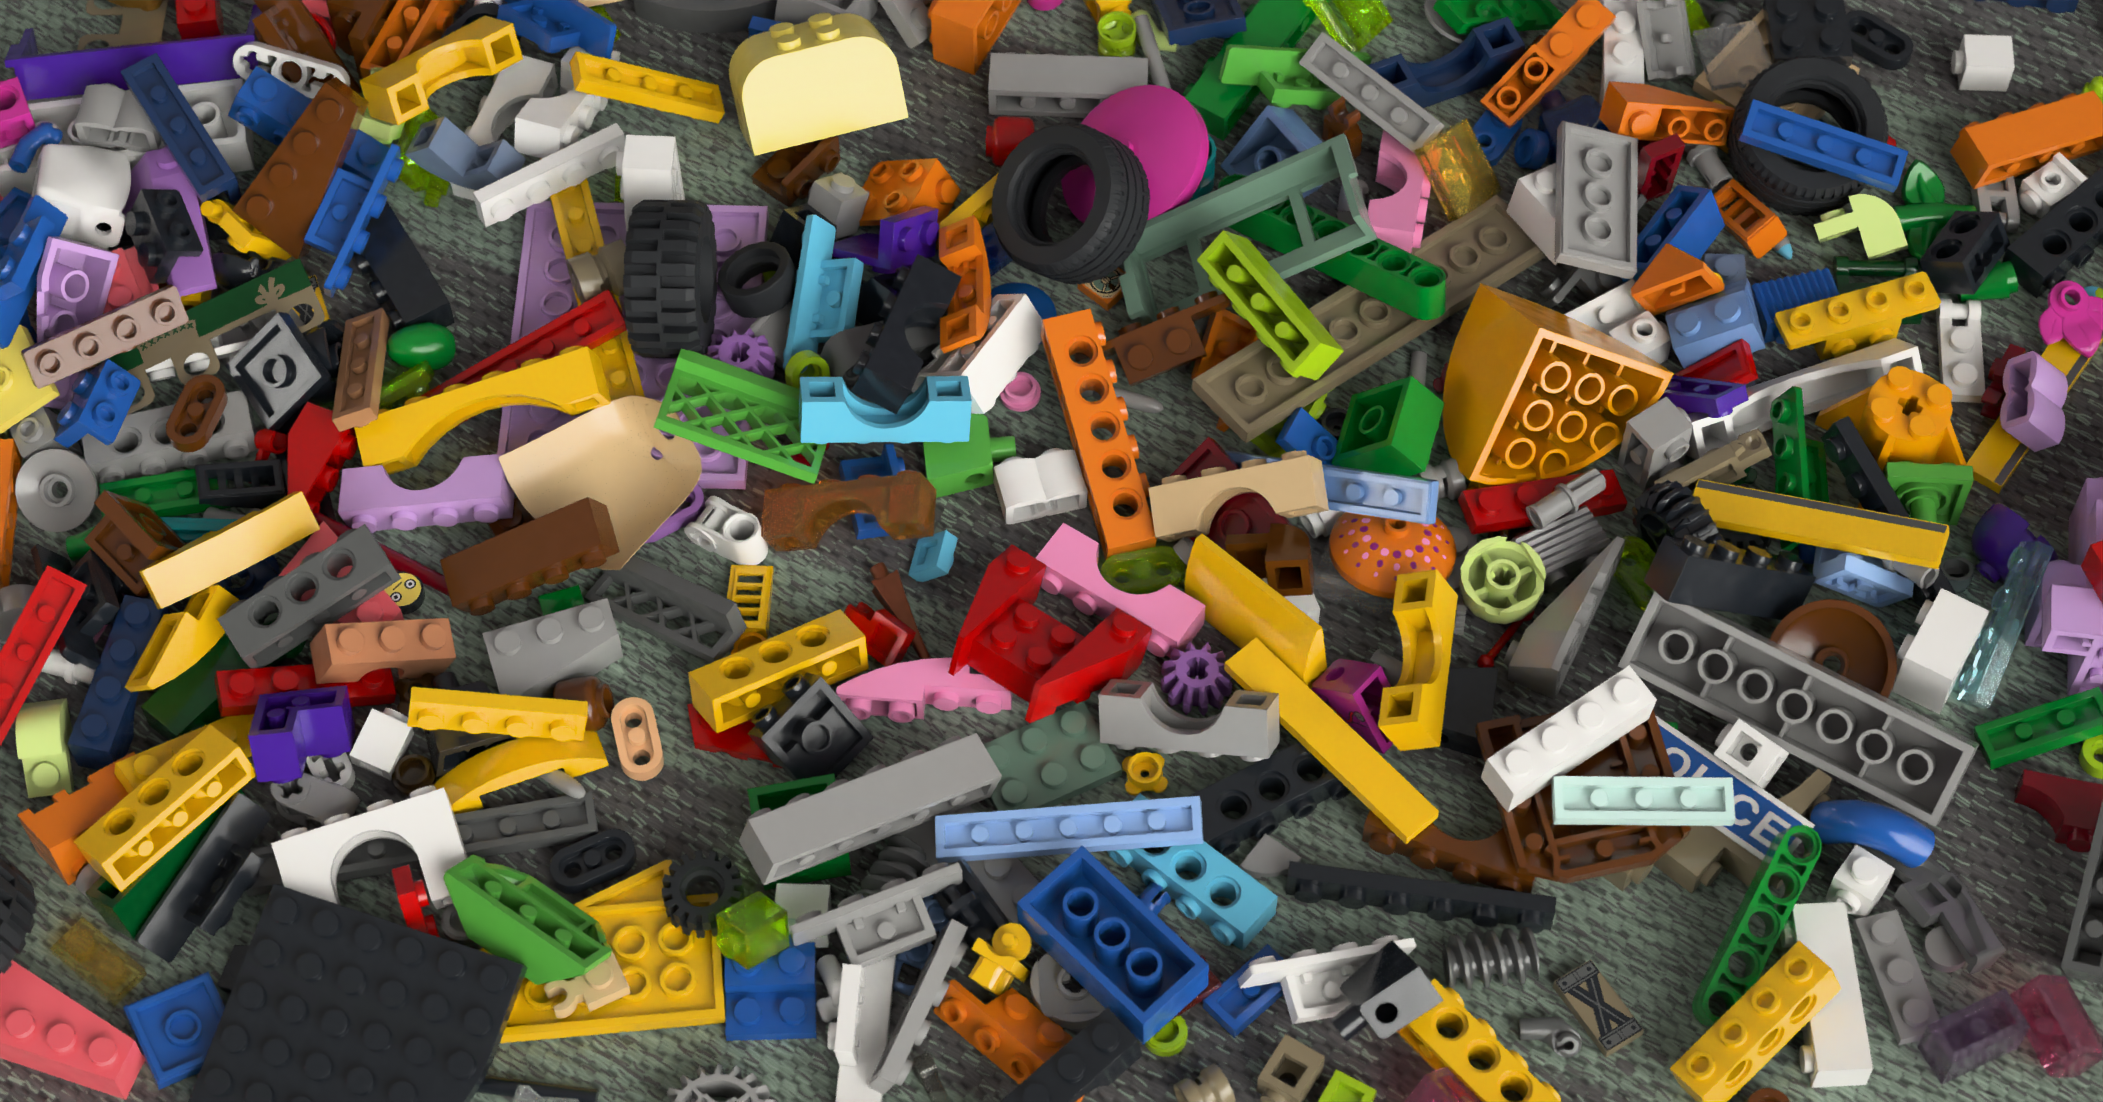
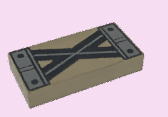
(1598, 1008)

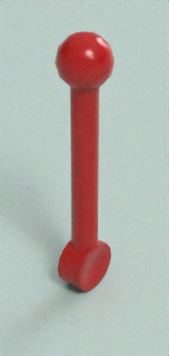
(1487, 660)

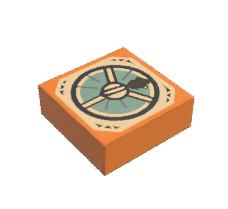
(1104, 291)

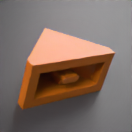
(1673, 281)

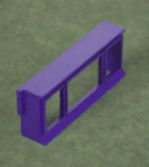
(71, 71)

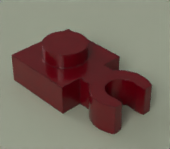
(1995, 393)

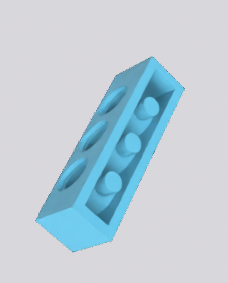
(1217, 877)

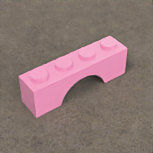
(1397, 215)
(1075, 574)

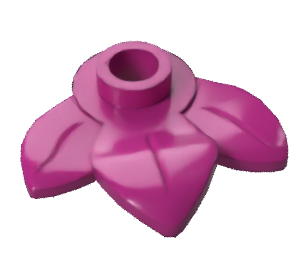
(2078, 323)

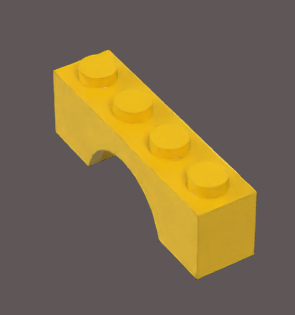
(471, 51)
(1425, 616)

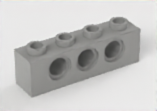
(152, 456)

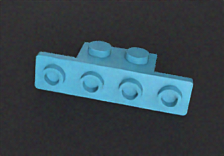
(824, 291)

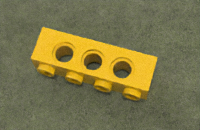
(748, 680)
(165, 807)
(1756, 1026)
(1474, 1041)

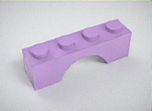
(471, 494)

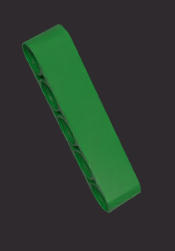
(1771, 909)

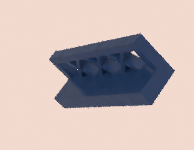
(180, 129)

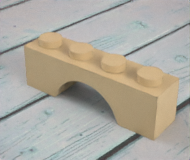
(1188, 506)

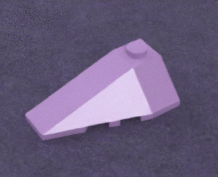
(70, 291)

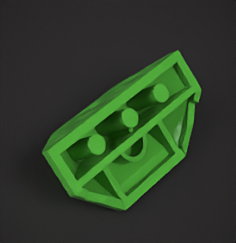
(525, 921)

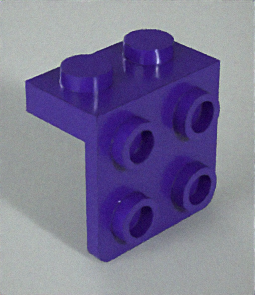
(898, 242)

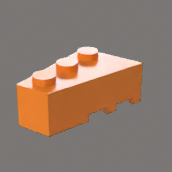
(70, 816)

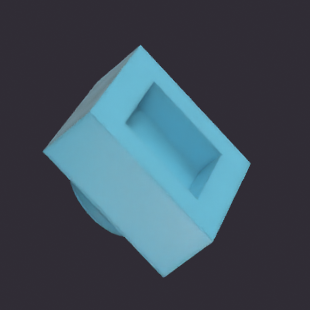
(933, 556)

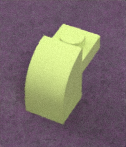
(1874, 219)
(42, 745)

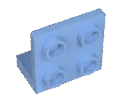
(1860, 577)

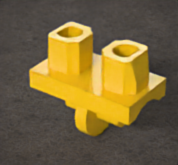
(1000, 962)

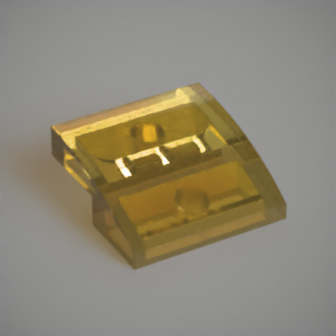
(1458, 170)

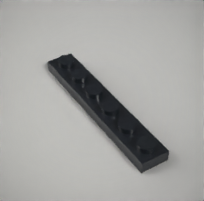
(1869, 485)
(1403, 894)

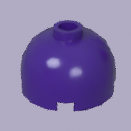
(1995, 539)

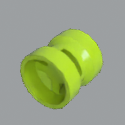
(1116, 35)

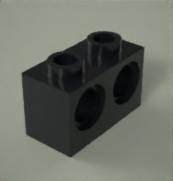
(1965, 252)

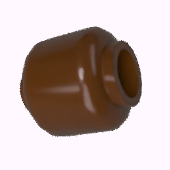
(592, 690)

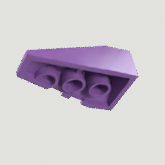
(160, 171)

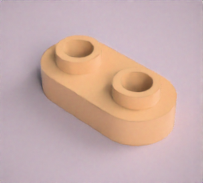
(638, 740)

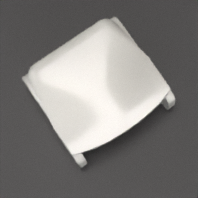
(87, 187)

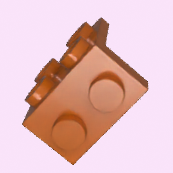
(907, 185)

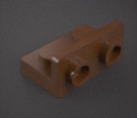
(794, 169)

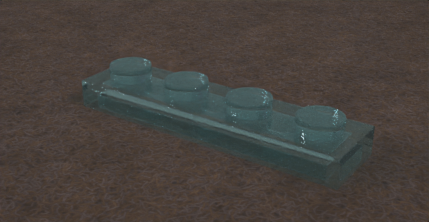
(2001, 633)

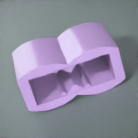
(2034, 401)

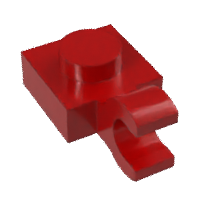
(884, 633)

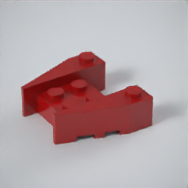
(1034, 651)

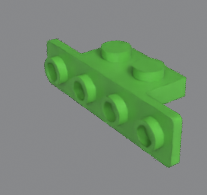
(1278, 75)

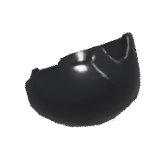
(238, 268)

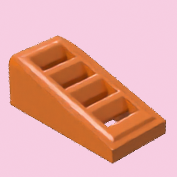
(1759, 236)

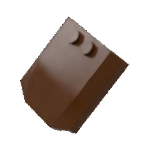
(1583, 851)

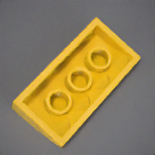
(1249, 608)

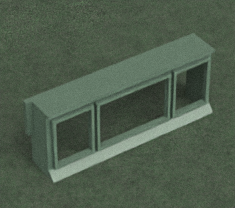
(1239, 201)

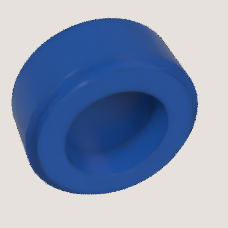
(1531, 149)

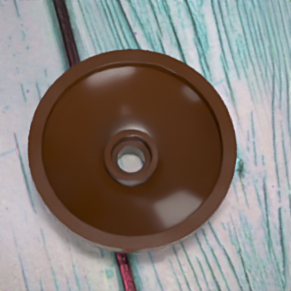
(1846, 632)

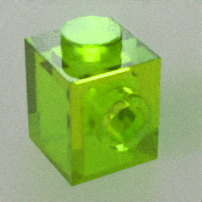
(752, 930)

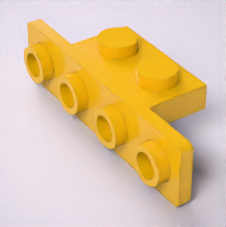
(1857, 317)

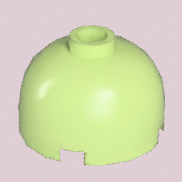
(1501, 580)

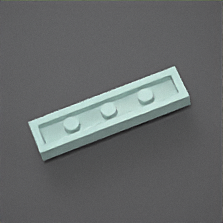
(1643, 801)

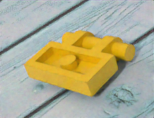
(241, 233)

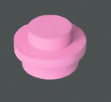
(1021, 393)

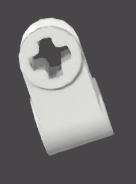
(728, 532)

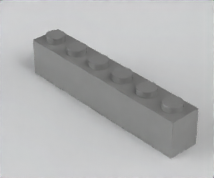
(868, 807)

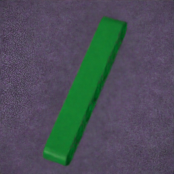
(1372, 268)

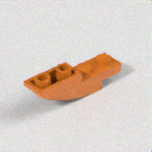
(1548, 61)

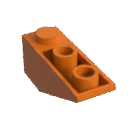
(1658, 113)

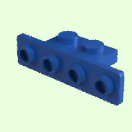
(560, 25)
(345, 214)
(22, 261)

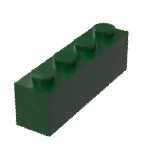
(192, 697)
(131, 908)

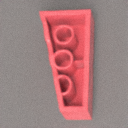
(62, 1037)

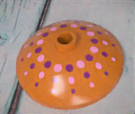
(1377, 549)

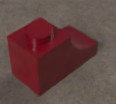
(1658, 165)
(2066, 804)

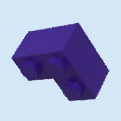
(297, 726)

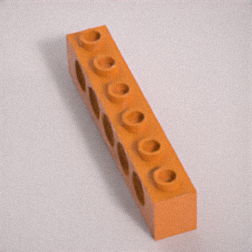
(1080, 334)

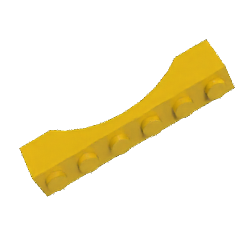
(404, 435)

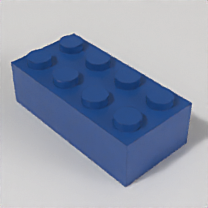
(1113, 944)

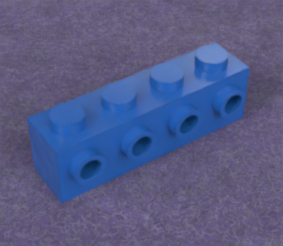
(273, 109)

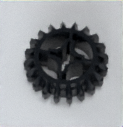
(1672, 512)

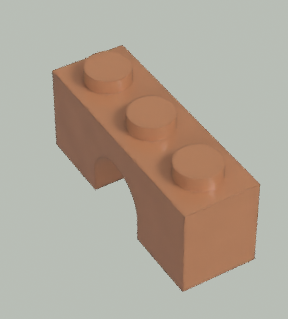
(352, 649)

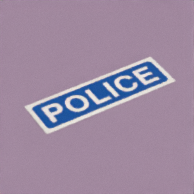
(1757, 812)

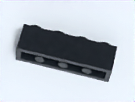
(401, 275)
(1729, 577)

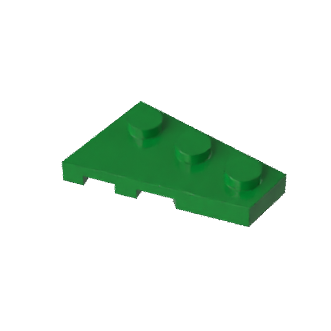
(1524, 14)

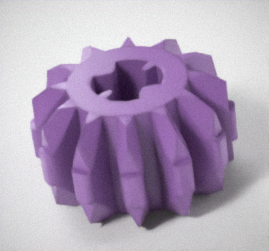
(745, 352)
(1196, 692)

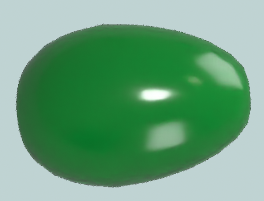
(421, 343)

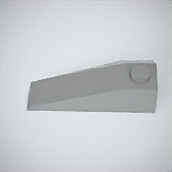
(1557, 633)

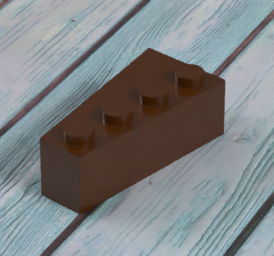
(301, 169)

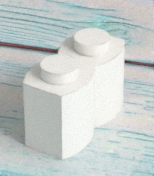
(1040, 485)

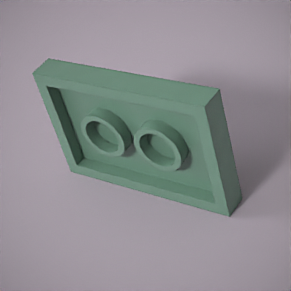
(1051, 760)

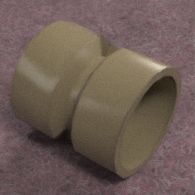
(598, 272)

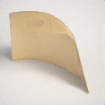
(610, 461)

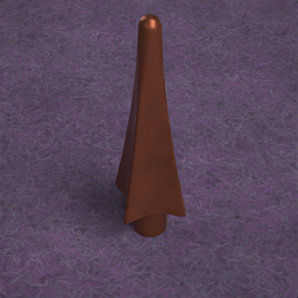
(891, 594)

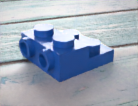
(773, 997)

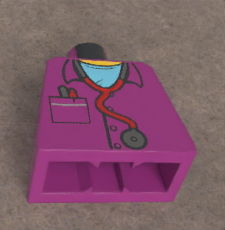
(1355, 694)

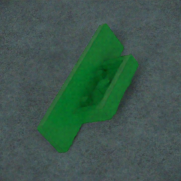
(1798, 460)

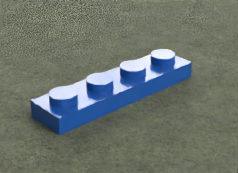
(1823, 145)

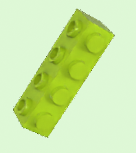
(1269, 306)

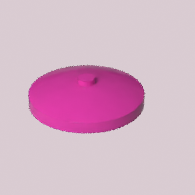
(1162, 133)

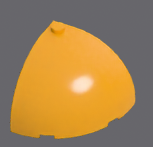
(1538, 391)

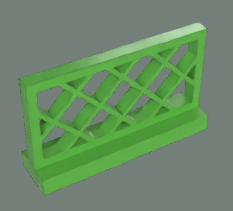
(749, 399)

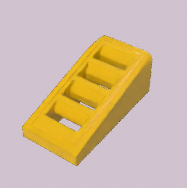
(763, 611)

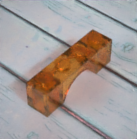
(800, 515)

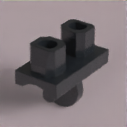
(971, 906)

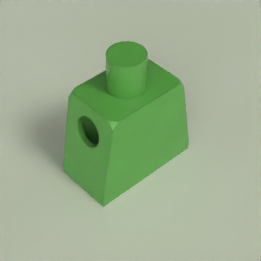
(969, 464)

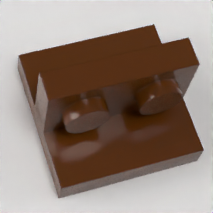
(358, 24)
(130, 538)

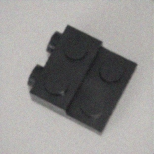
(809, 729)

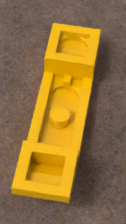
(518, 762)

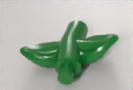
(1924, 207)

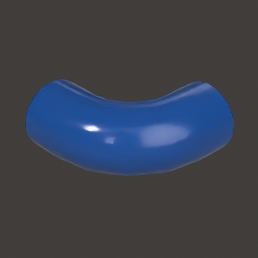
(1874, 827)

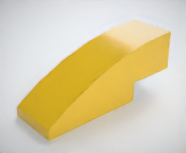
(181, 639)

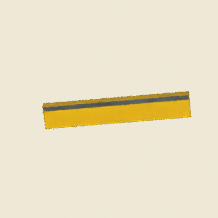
(2001, 452)
(1824, 524)

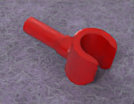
(269, 442)

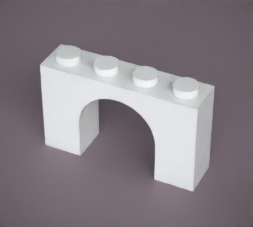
(423, 823)

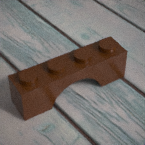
(1470, 862)

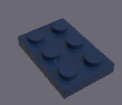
(1198, 19)

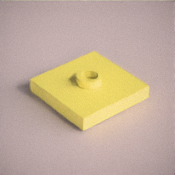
(17, 391)

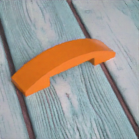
(969, 311)

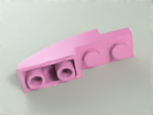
(907, 686)

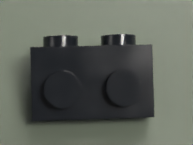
(161, 232)

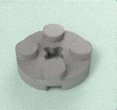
(1056, 1002)

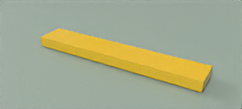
(1334, 742)

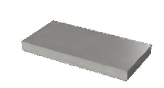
(1596, 200)

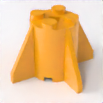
(1901, 419)

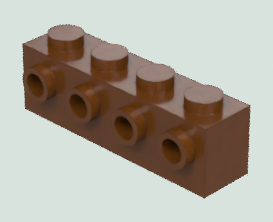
(530, 556)

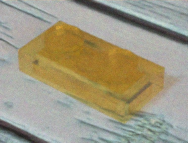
(98, 961)

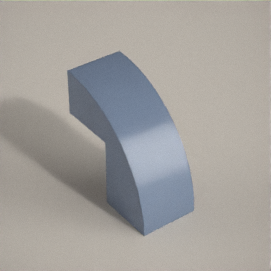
(457, 159)

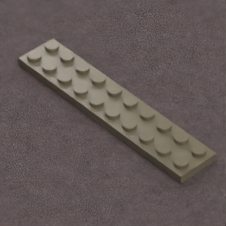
(1257, 393)

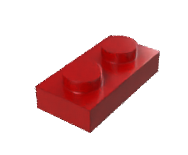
(412, 898)

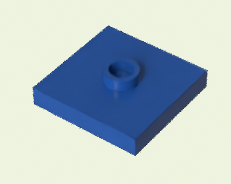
(176, 1028)

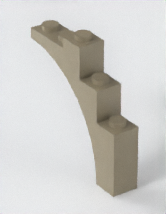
(1707, 850)

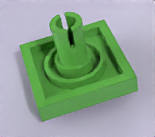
(1931, 490)

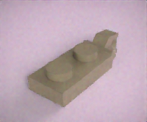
(1723, 463)

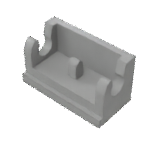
(1666, 39)

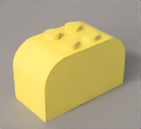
(814, 82)

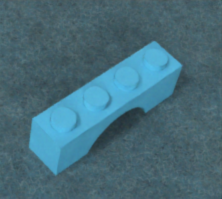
(931, 414)

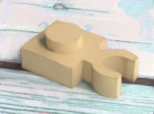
(597, 988)

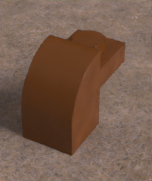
(1279, 556)

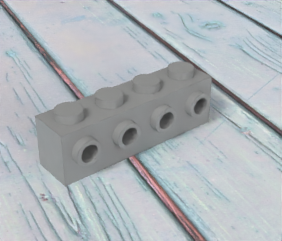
(1058, 83)

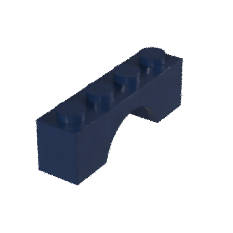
(1474, 64)
(107, 714)

